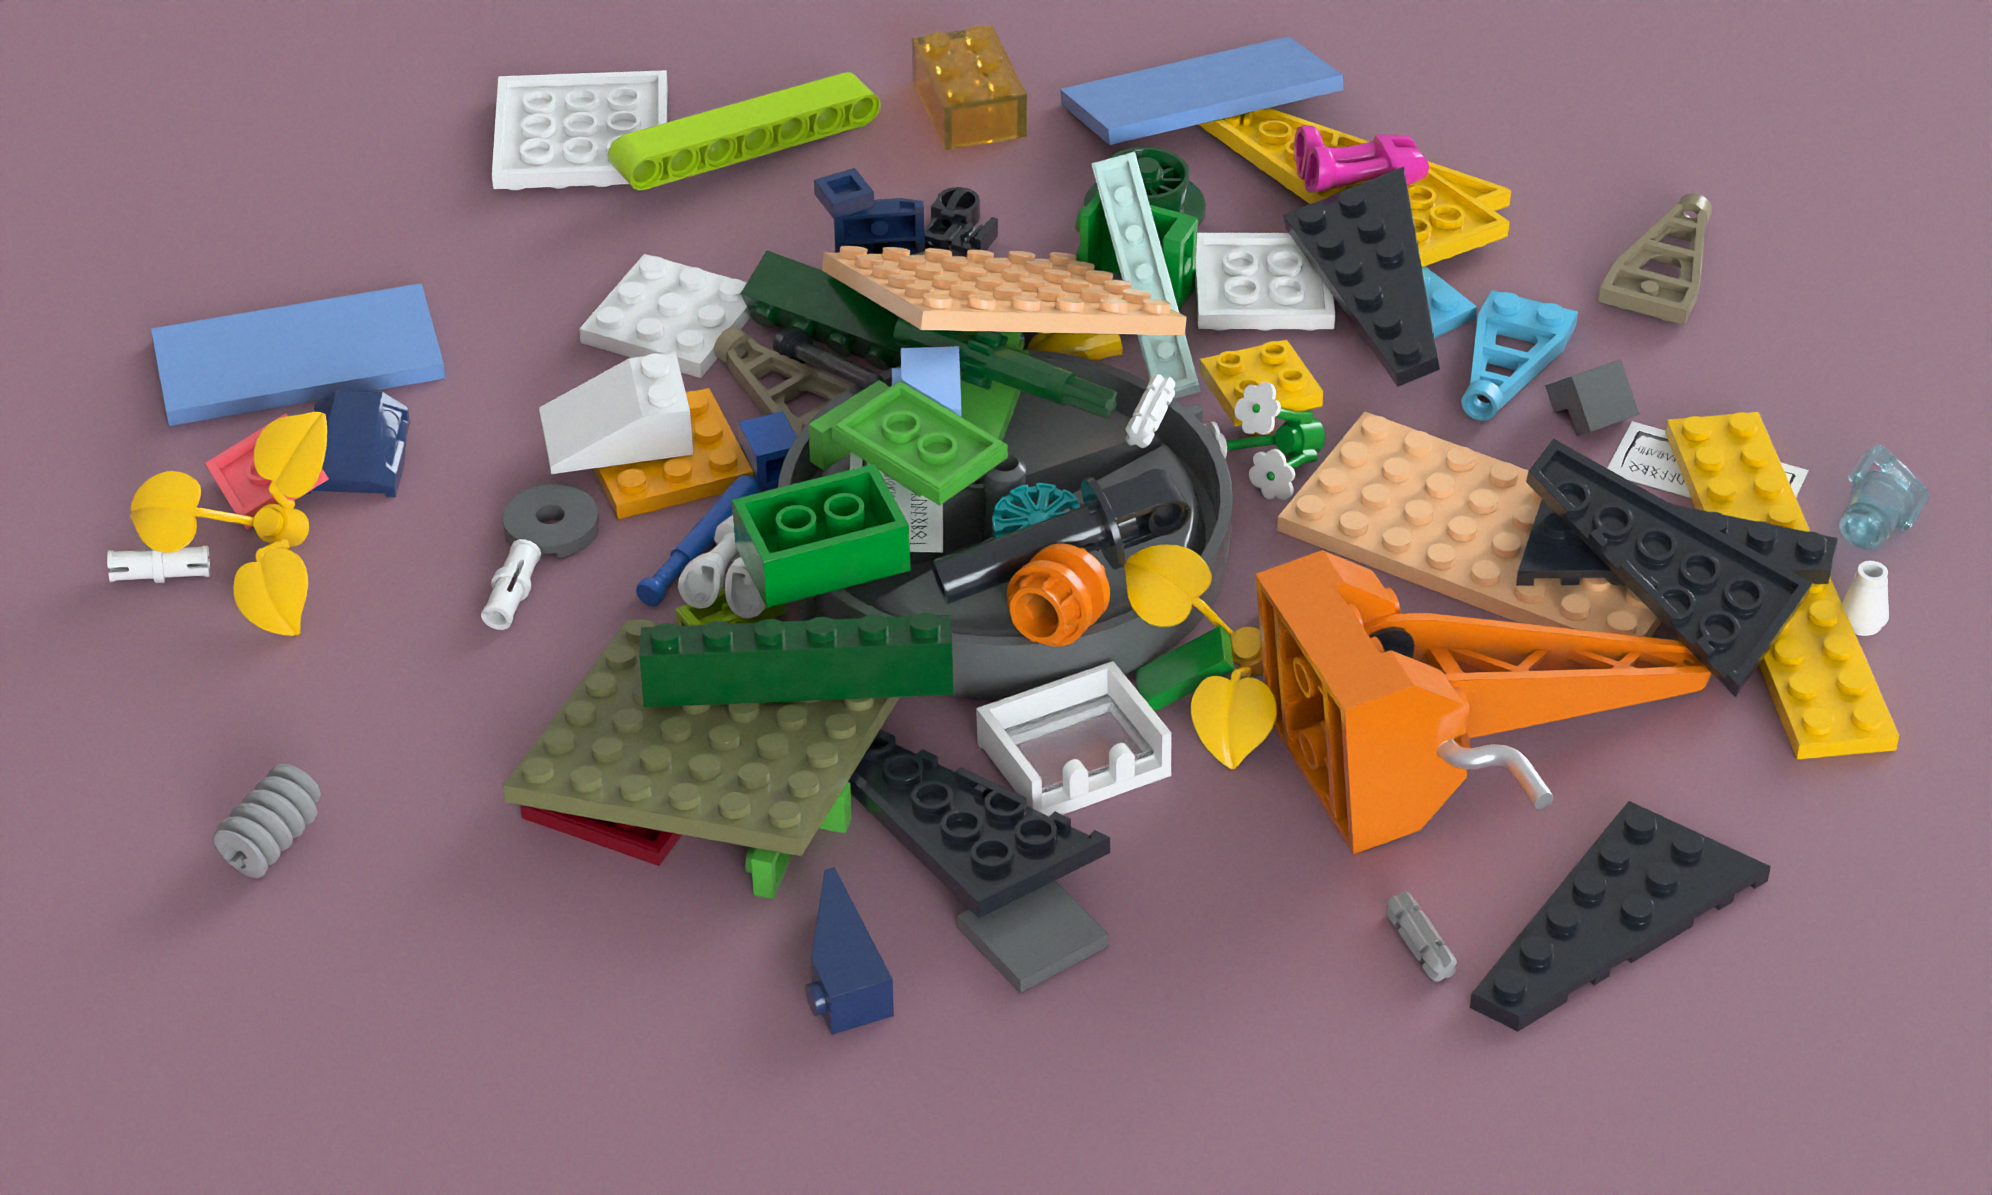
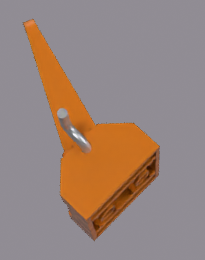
(1388, 699)

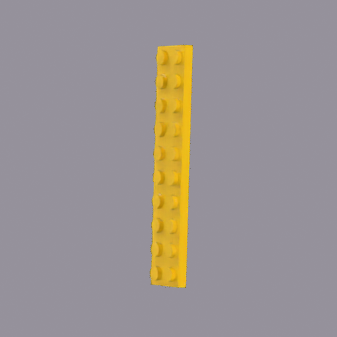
(1816, 663)

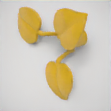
(275, 586)
(1226, 713)

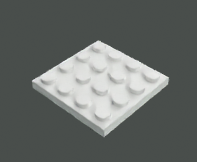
(562, 125)

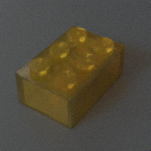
(969, 87)

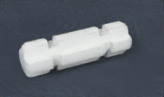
(1150, 411)

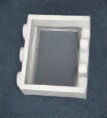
(1076, 740)

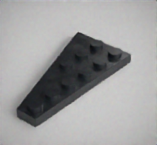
(1560, 553)
(1697, 580)

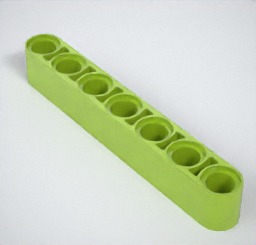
(743, 131)

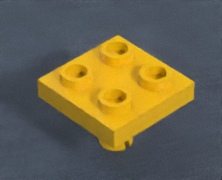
(1272, 363)

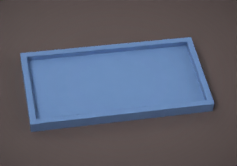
(1200, 90)
(296, 354)

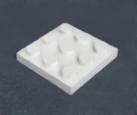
(1258, 284)
(667, 310)

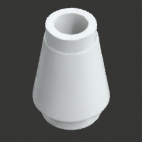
(1867, 599)

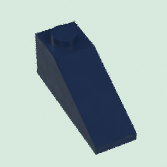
(847, 970)

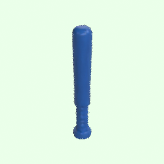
(696, 542)

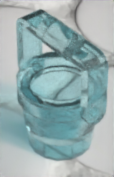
(1881, 500)

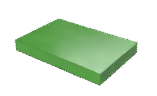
(919, 442)

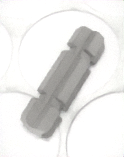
(1421, 936)

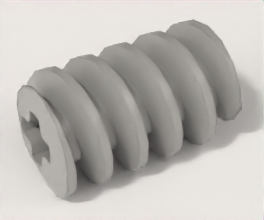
(268, 820)

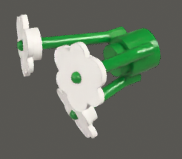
(1298, 437)

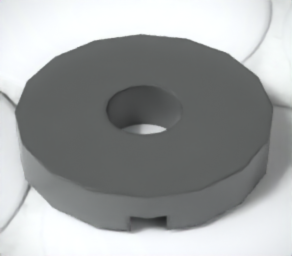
(567, 504)

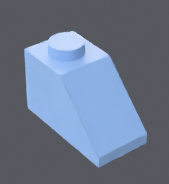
(932, 373)

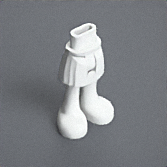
(704, 577)

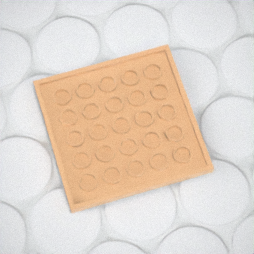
(1001, 293)

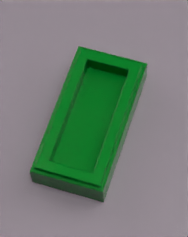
(1185, 668)

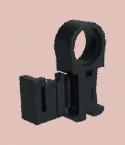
(957, 226)

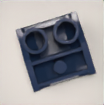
(887, 224)
(363, 442)

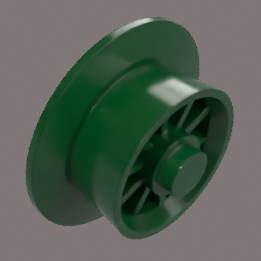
(1165, 182)

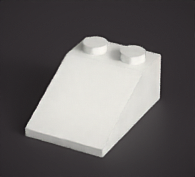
(620, 417)

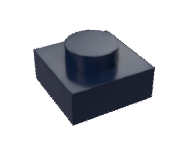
(844, 193)

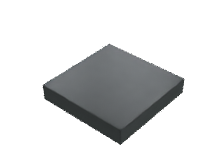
(1035, 935)

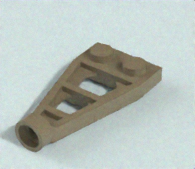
(1655, 293)
(752, 361)

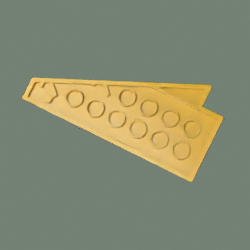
(1447, 206)

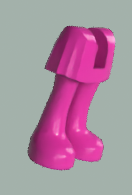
(1342, 166)

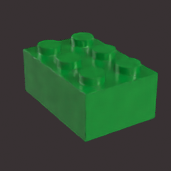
(821, 535)

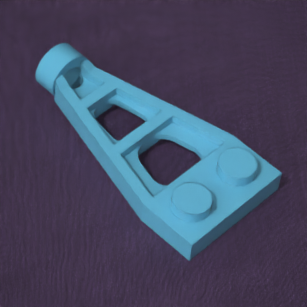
(1521, 319)

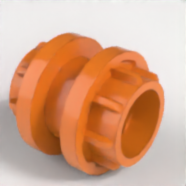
(1058, 595)

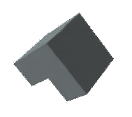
(1594, 397)

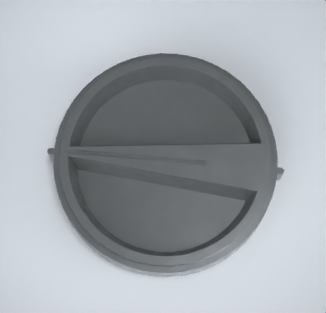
(1060, 449)

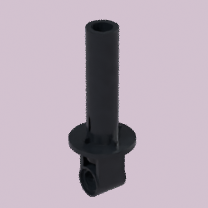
(1106, 521)

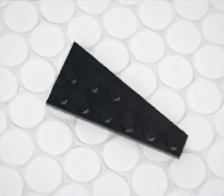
(1372, 265)
(968, 828)
(1616, 905)

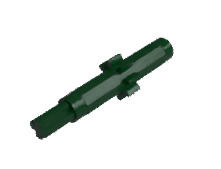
(987, 359)

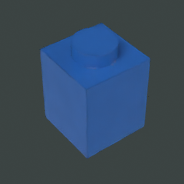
(765, 446)

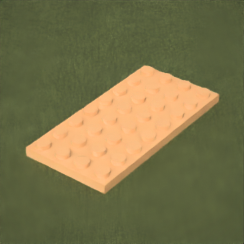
(1447, 525)

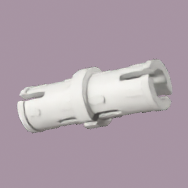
(158, 565)
(501, 603)

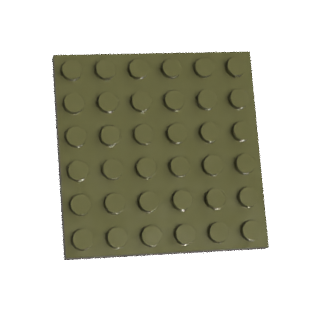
(697, 770)

